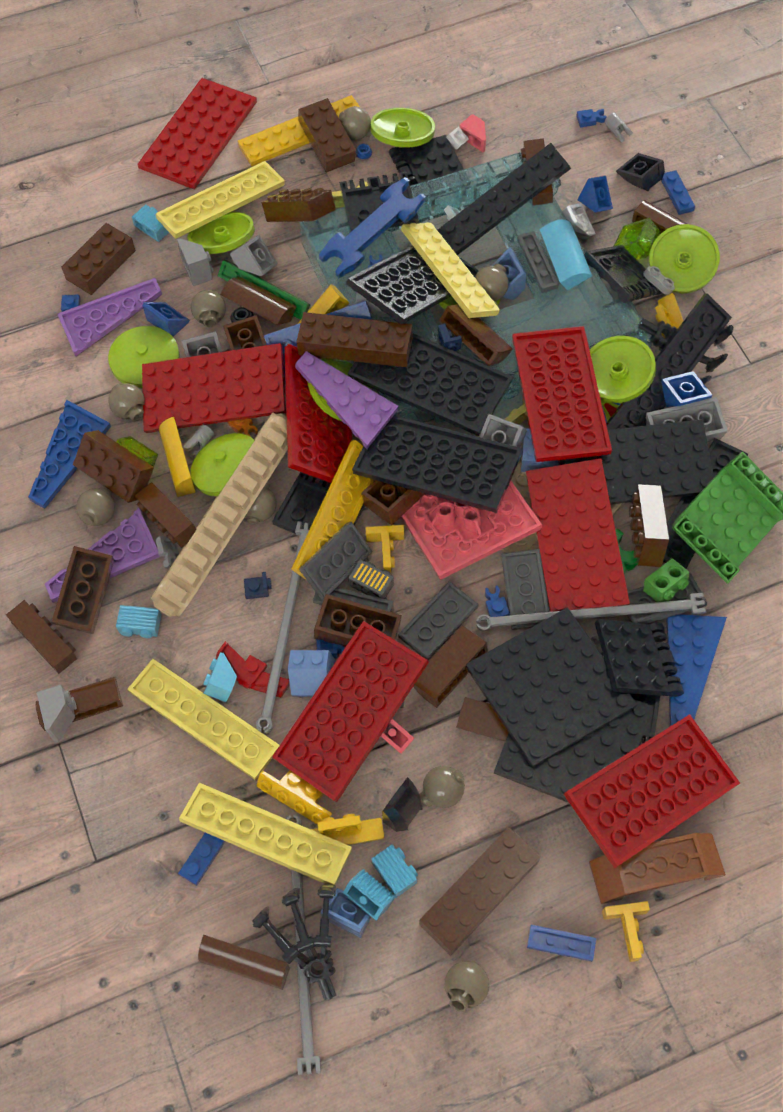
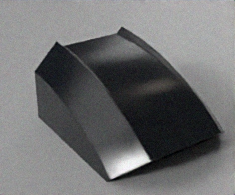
(642, 171)
(402, 807)

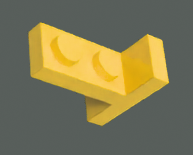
(386, 535)
(629, 924)

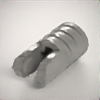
(616, 125)
(198, 440)

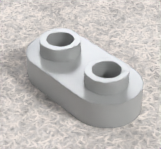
(662, 283)

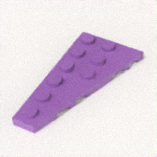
(97, 318)
(351, 401)
(128, 544)

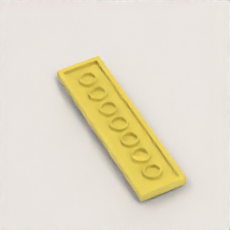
(220, 199)
(450, 270)
(204, 719)
(266, 834)

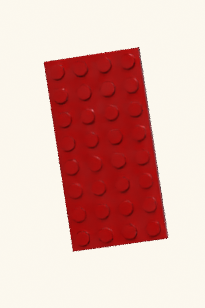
(197, 133)
(214, 387)
(561, 394)
(313, 437)
(577, 536)
(350, 710)
(651, 790)

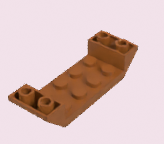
(658, 866)

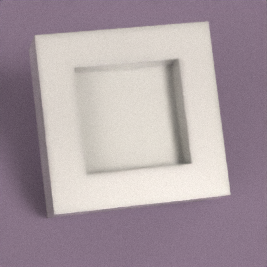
(457, 138)
(451, 212)

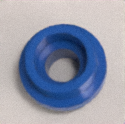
(363, 151)

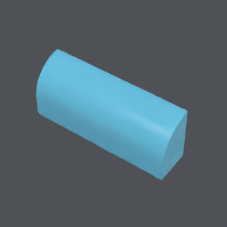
(565, 253)

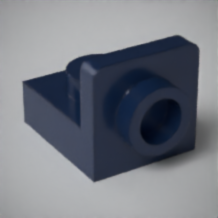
(446, 340)
(257, 587)

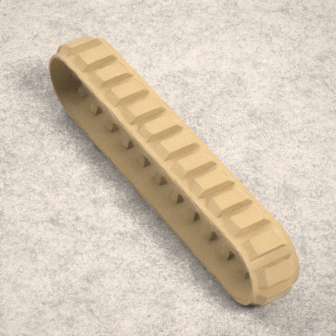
(222, 518)

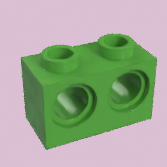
(666, 581)

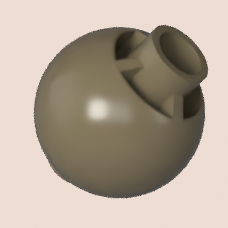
(356, 122)
(493, 281)
(208, 307)
(127, 401)
(95, 506)
(263, 506)
(443, 787)
(466, 985)

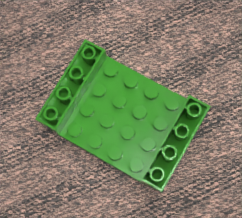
(731, 516)

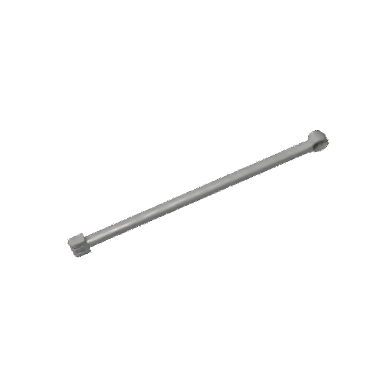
(598, 612)
(282, 639)
(304, 990)

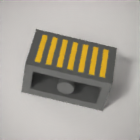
(371, 580)

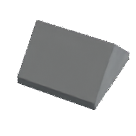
(202, 345)

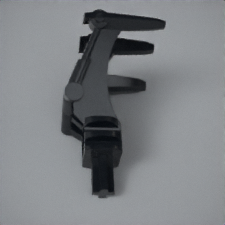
(657, 340)
(306, 943)

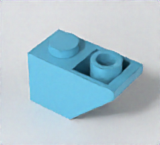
(221, 680)

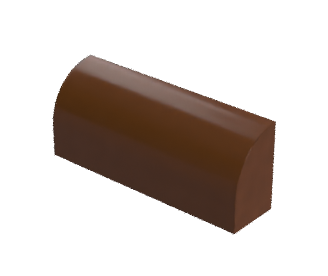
(660, 218)
(258, 300)
(476, 335)
(448, 666)
(92, 699)
(481, 719)
(243, 962)

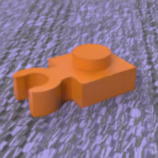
(244, 425)

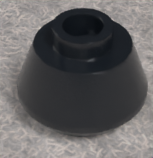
(240, 314)

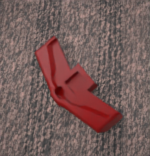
(251, 672)

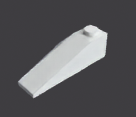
(579, 219)

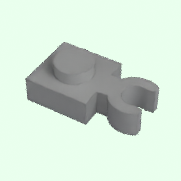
(167, 550)

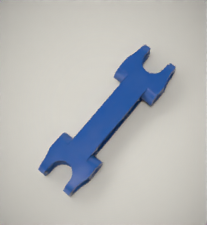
(351, 246)

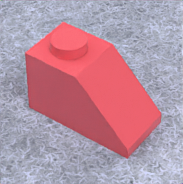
(475, 130)
(397, 736)

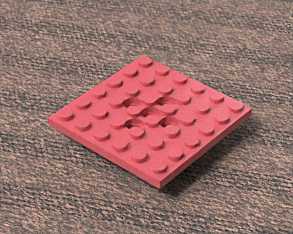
(460, 534)

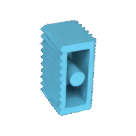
(146, 221)
(138, 621)
(394, 870)
(369, 894)

